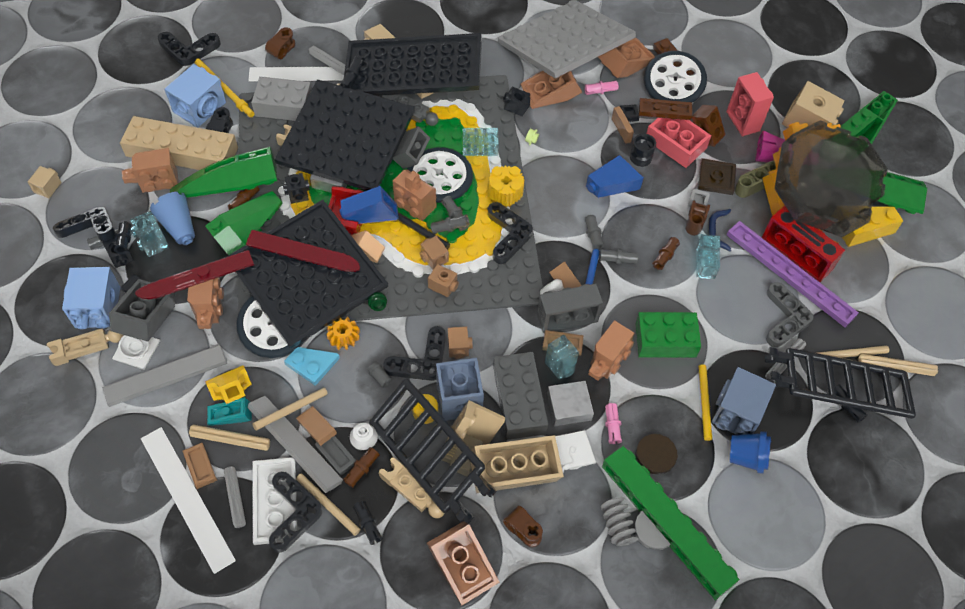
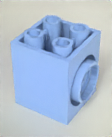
(195, 95)
(90, 296)

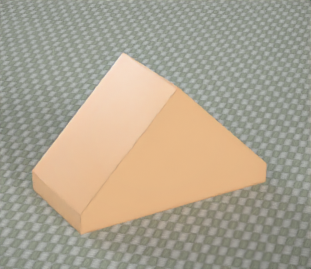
(369, 245)

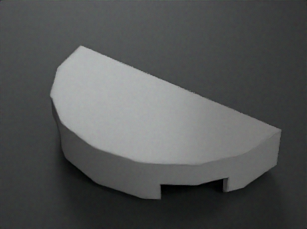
(648, 533)

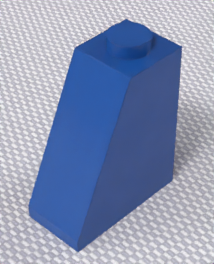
(614, 178)
(369, 207)

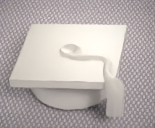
(135, 351)
(574, 450)

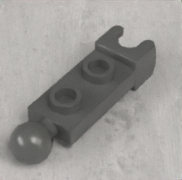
(421, 110)

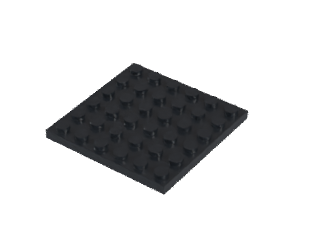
(345, 135)
(304, 295)

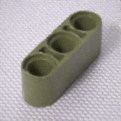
(752, 181)

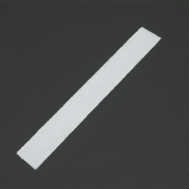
(296, 73)
(188, 500)

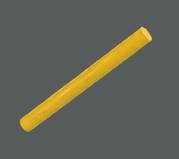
(705, 402)

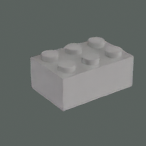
(280, 98)

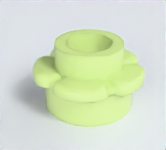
(532, 136)

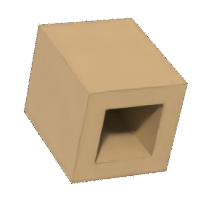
(44, 181)

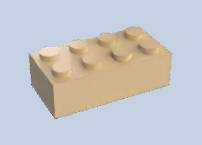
(520, 462)

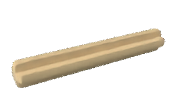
(908, 366)
(229, 437)

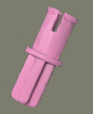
(601, 87)
(613, 423)

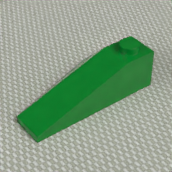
(234, 226)

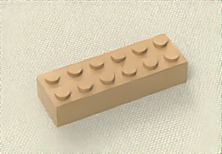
(188, 145)

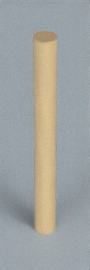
(856, 352)
(290, 408)
(331, 507)

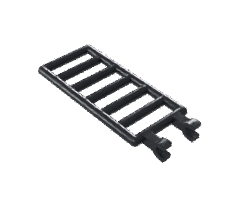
(791, 382)
(454, 439)

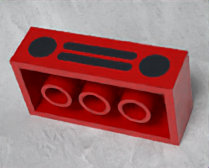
(803, 244)

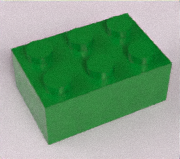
(668, 334)

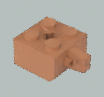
(152, 170)
(414, 194)
(205, 302)
(610, 351)

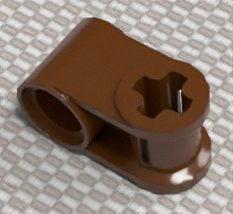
(280, 43)
(697, 217)
(521, 524)

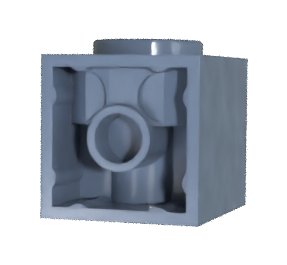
(457, 384)
(742, 402)

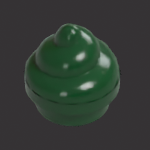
(377, 301)

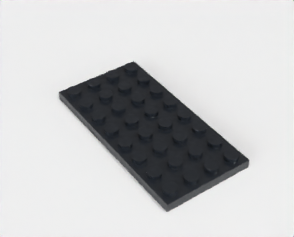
(417, 64)

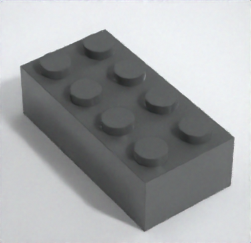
(520, 395)

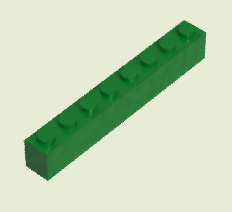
(685, 540)

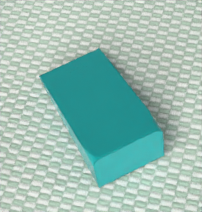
(229, 413)

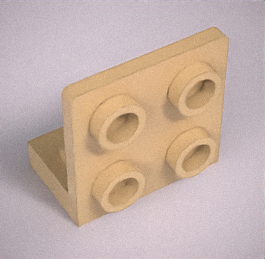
(477, 422)

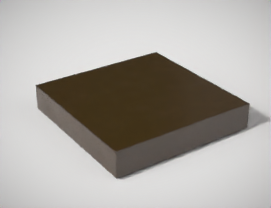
(717, 176)

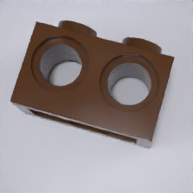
(709, 120)

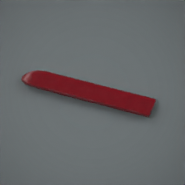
(302, 251)
(195, 276)

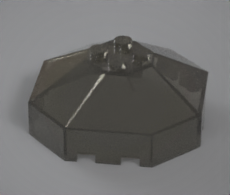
(829, 178)

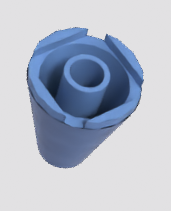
(174, 216)

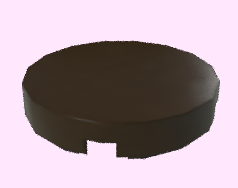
(656, 453)

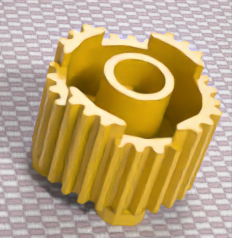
(505, 185)

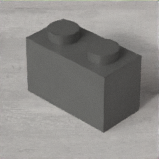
(411, 147)

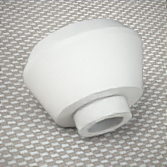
(555, 285)
(363, 436)

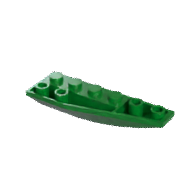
(871, 117)
(231, 174)
(904, 193)

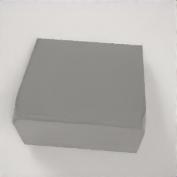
(699, 196)

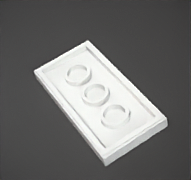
(268, 505)

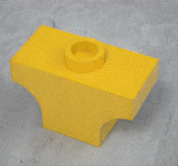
(229, 385)

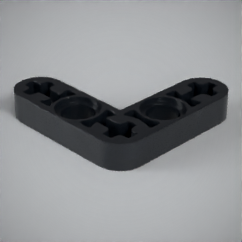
(209, 43)
(94, 218)
(514, 229)
(428, 361)
(300, 507)

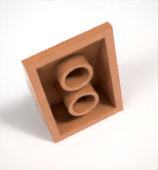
(627, 58)
(547, 90)
(463, 562)

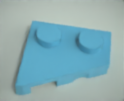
(311, 363)

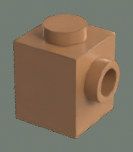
(434, 252)
(443, 280)
(459, 342)

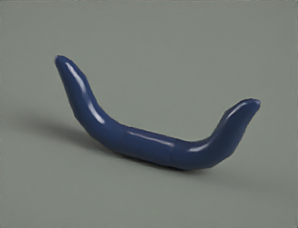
(712, 226)

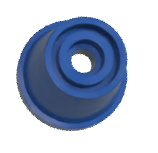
(751, 451)

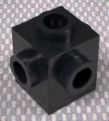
(296, 188)

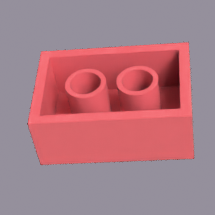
(749, 104)
(679, 139)

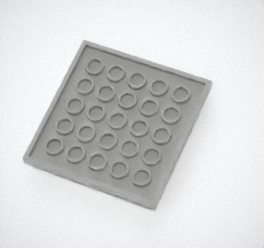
(566, 38)

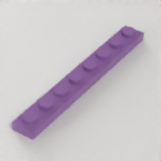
(792, 274)

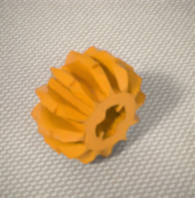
(350, 330)

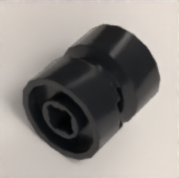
(642, 150)

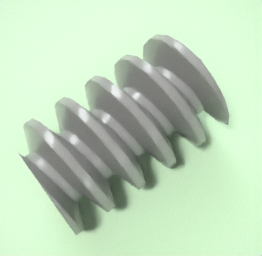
(617, 522)

